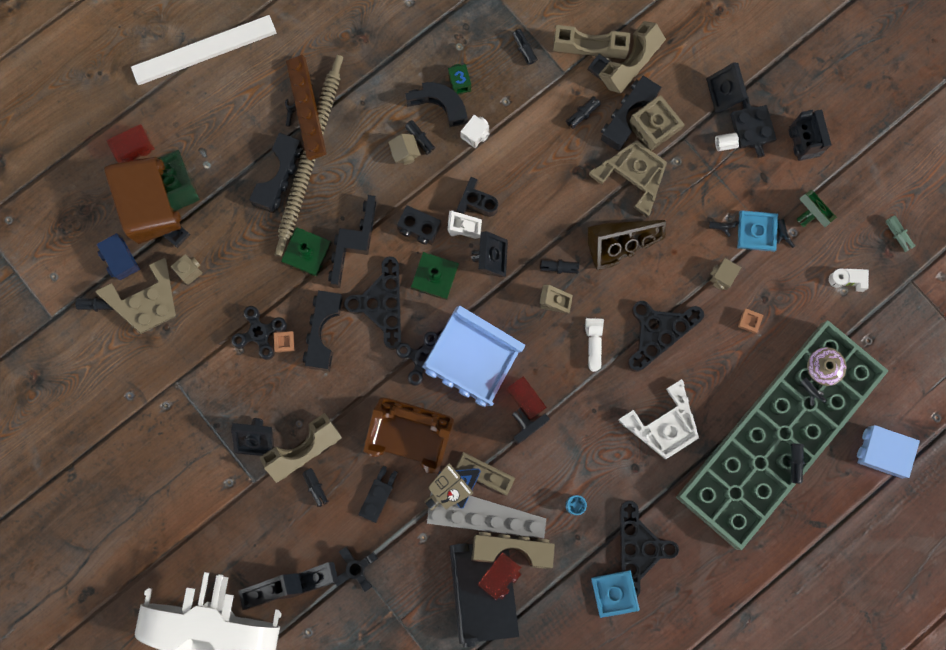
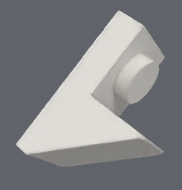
(464, 225)

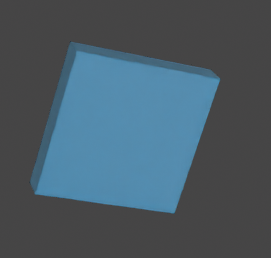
(757, 231)
(615, 594)

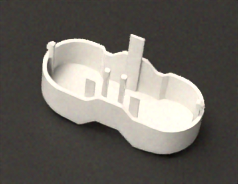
(204, 626)

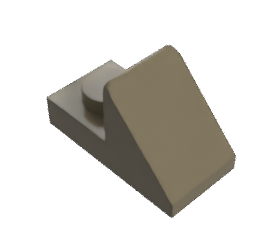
(555, 299)

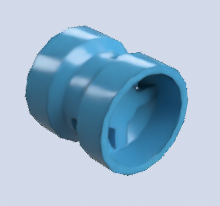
(578, 503)

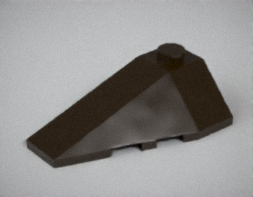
(617, 240)

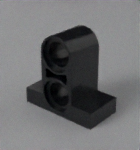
(479, 205)

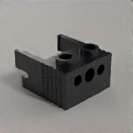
(809, 135)

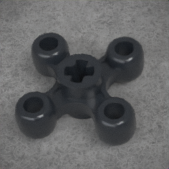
(255, 325)
(415, 355)

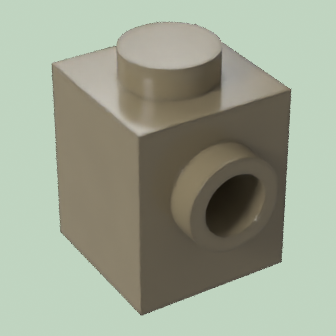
(404, 149)
(187, 269)
(724, 274)

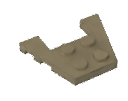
(640, 168)
(148, 306)

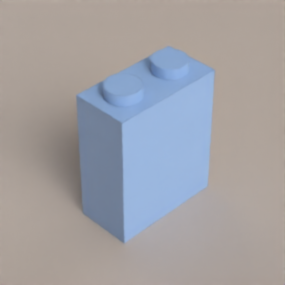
(887, 451)

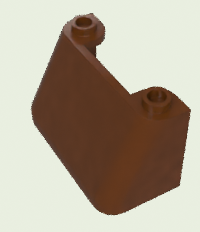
(142, 199)
(409, 433)

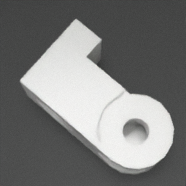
(850, 277)

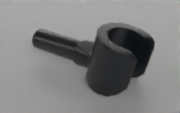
(290, 109)

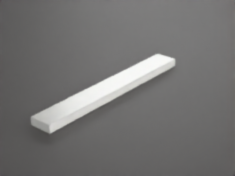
(203, 50)

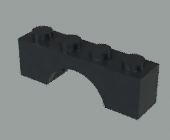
(618, 131)
(268, 194)
(326, 307)

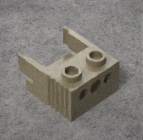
(655, 123)

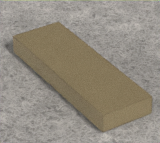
(488, 476)

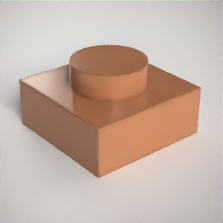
(750, 321)
(284, 342)

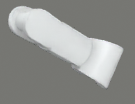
(594, 328)

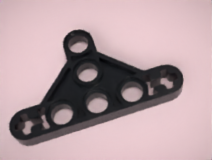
(381, 293)
(652, 337)
(640, 538)

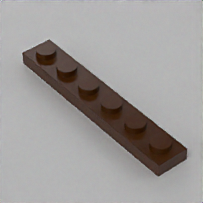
(306, 108)

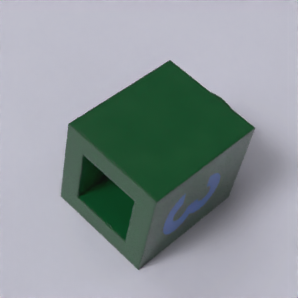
(459, 78)

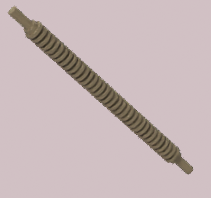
(305, 167)

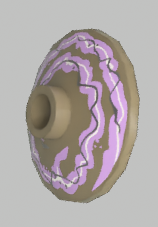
(818, 370)

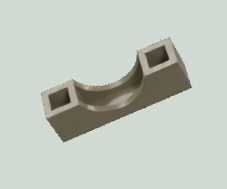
(647, 41)
(611, 45)
(282, 462)
(539, 553)

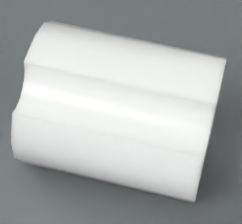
(726, 141)

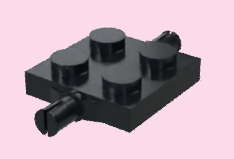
(753, 127)

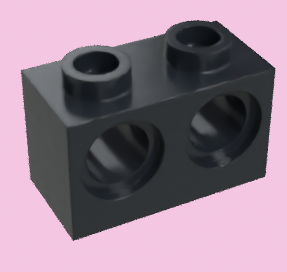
(421, 221)

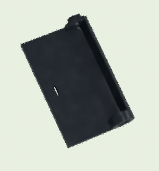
(477, 612)

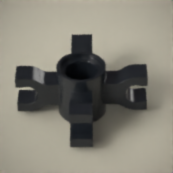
(349, 559)

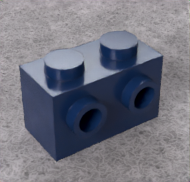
(117, 256)

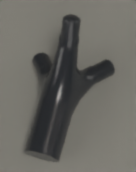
(723, 226)
(783, 233)
(813, 392)

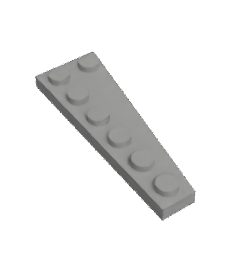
(488, 516)

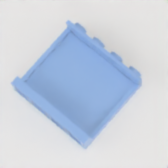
(472, 356)

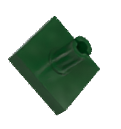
(816, 209)
(306, 251)
(434, 275)

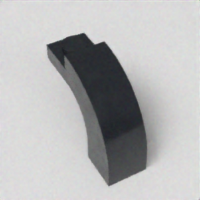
(443, 97)

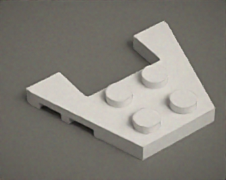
(670, 431)

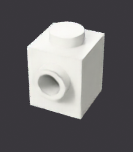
(475, 131)

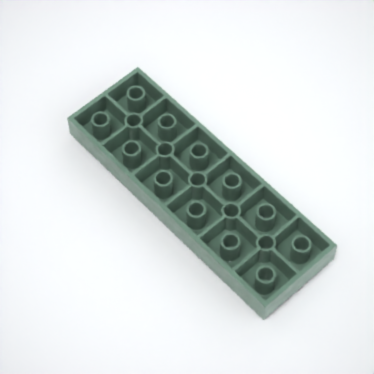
(751, 466)

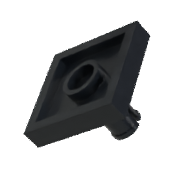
(726, 87)
(492, 254)
(528, 426)
(252, 438)

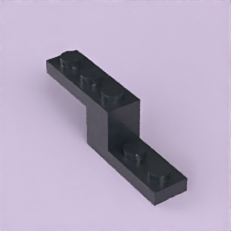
(352, 241)
(288, 586)

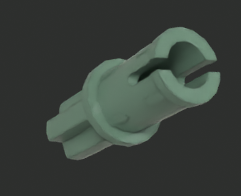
(900, 233)

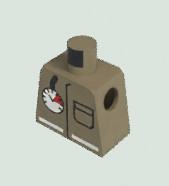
(447, 489)

